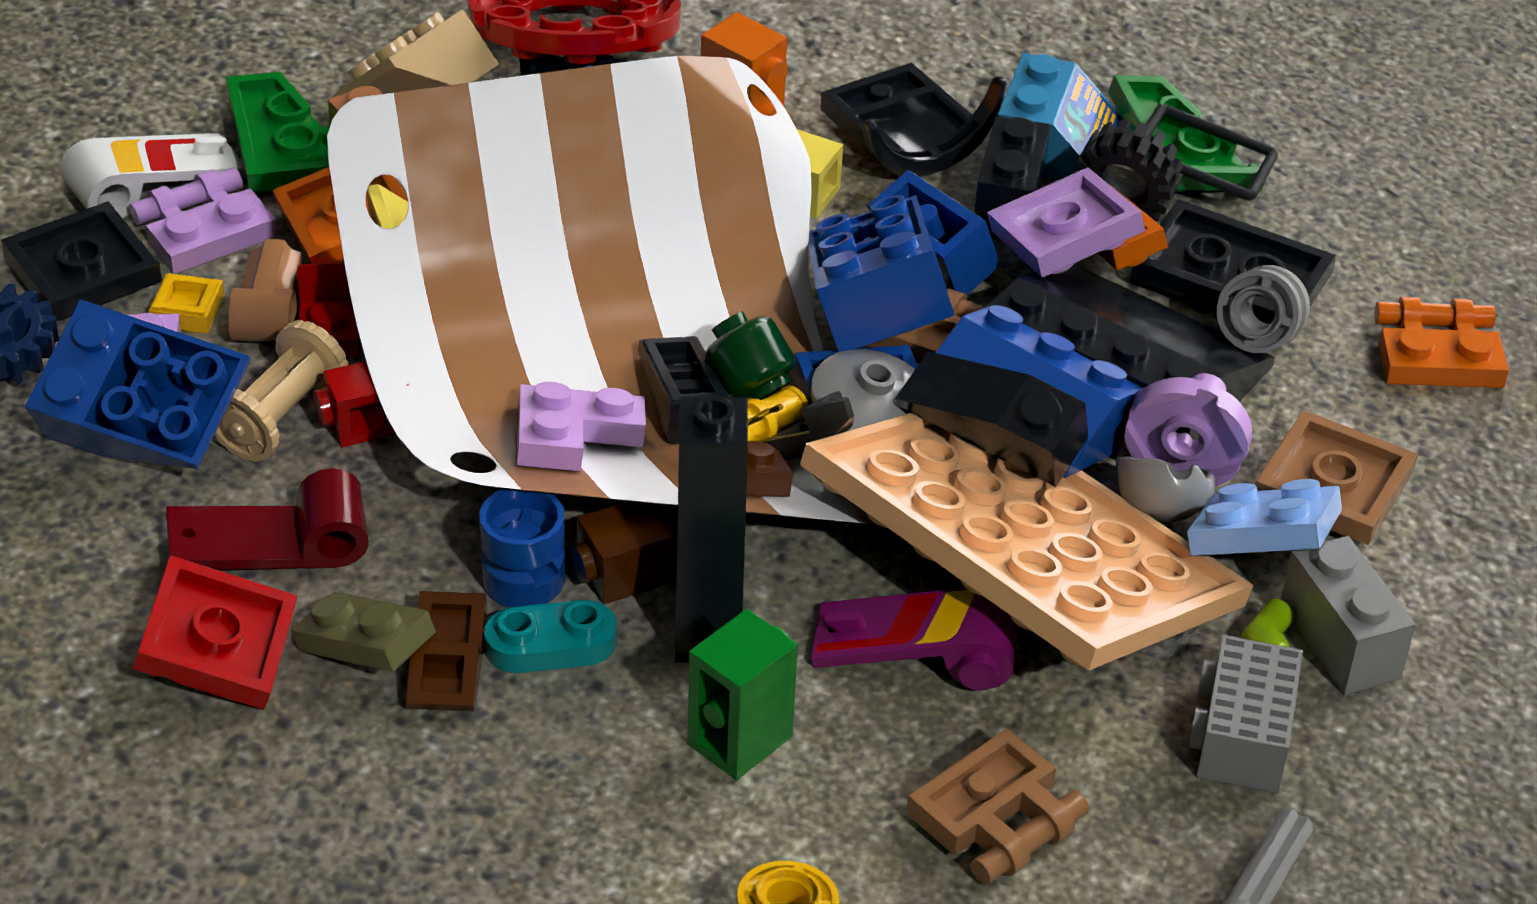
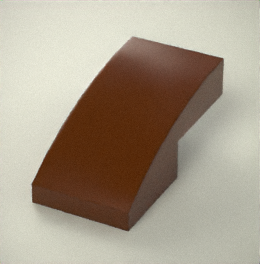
(448, 665)

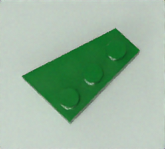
(1136, 101)
(274, 131)

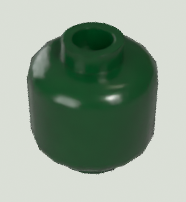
(750, 356)

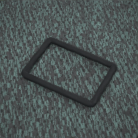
(1227, 134)

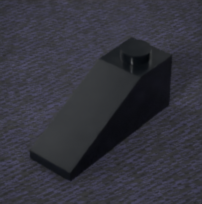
(999, 412)

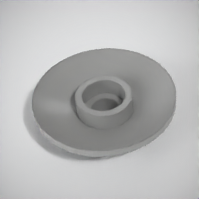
(868, 380)

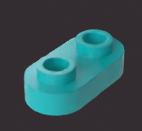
(550, 636)

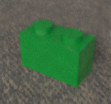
(741, 693)

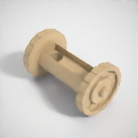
(252, 415)

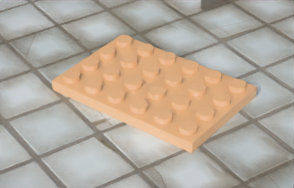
(1054, 558)

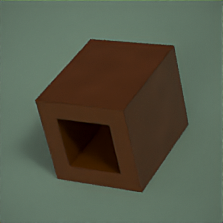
(624, 550)

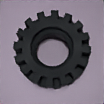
(1139, 153)

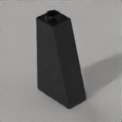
(710, 517)

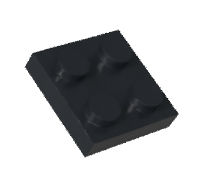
(82, 258)

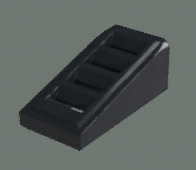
(676, 381)

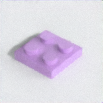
(1066, 222)

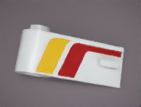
(118, 166)

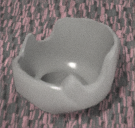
(1161, 490)

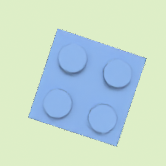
(1266, 520)

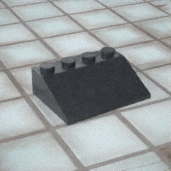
(1131, 331)

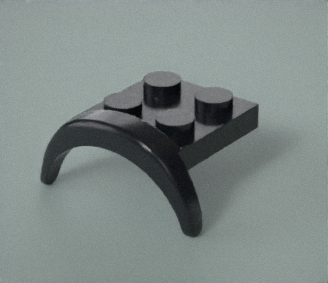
(910, 119)

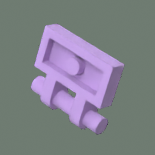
(208, 231)

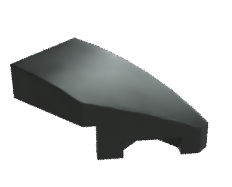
(822, 419)

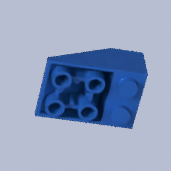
(877, 273)
(134, 389)

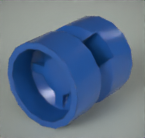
(522, 547)

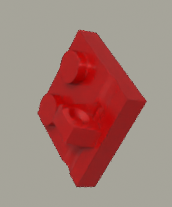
(216, 632)

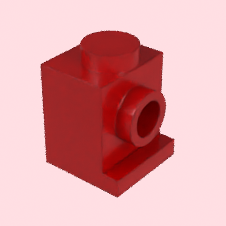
(351, 405)

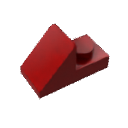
(328, 303)

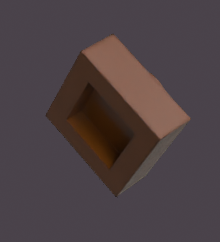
(767, 471)

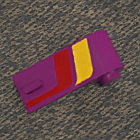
(951, 623)

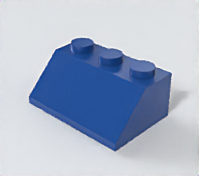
(1001, 340)

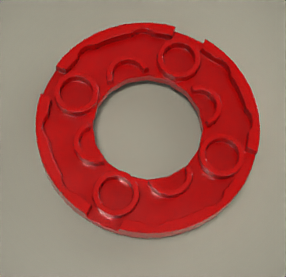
(630, 27)

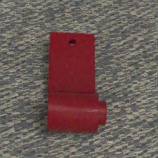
(319, 532)

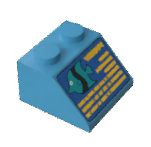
(1061, 96)

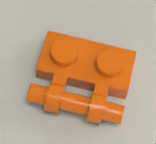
(1440, 356)

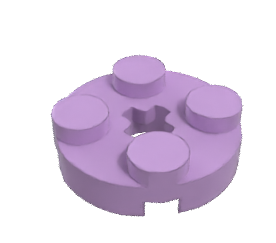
(1194, 404)

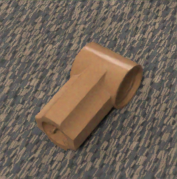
(267, 294)

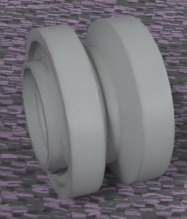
(1240, 323)

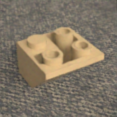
(426, 57)

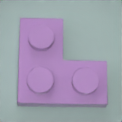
(560, 419)

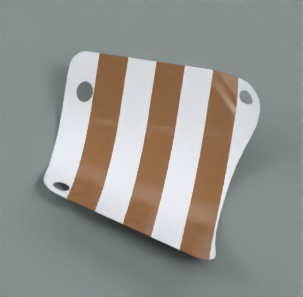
(556, 236)

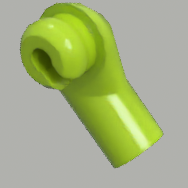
(1270, 623)

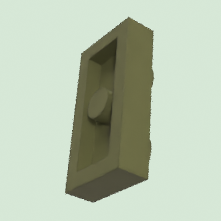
(363, 631)

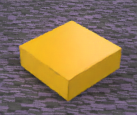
(192, 298)

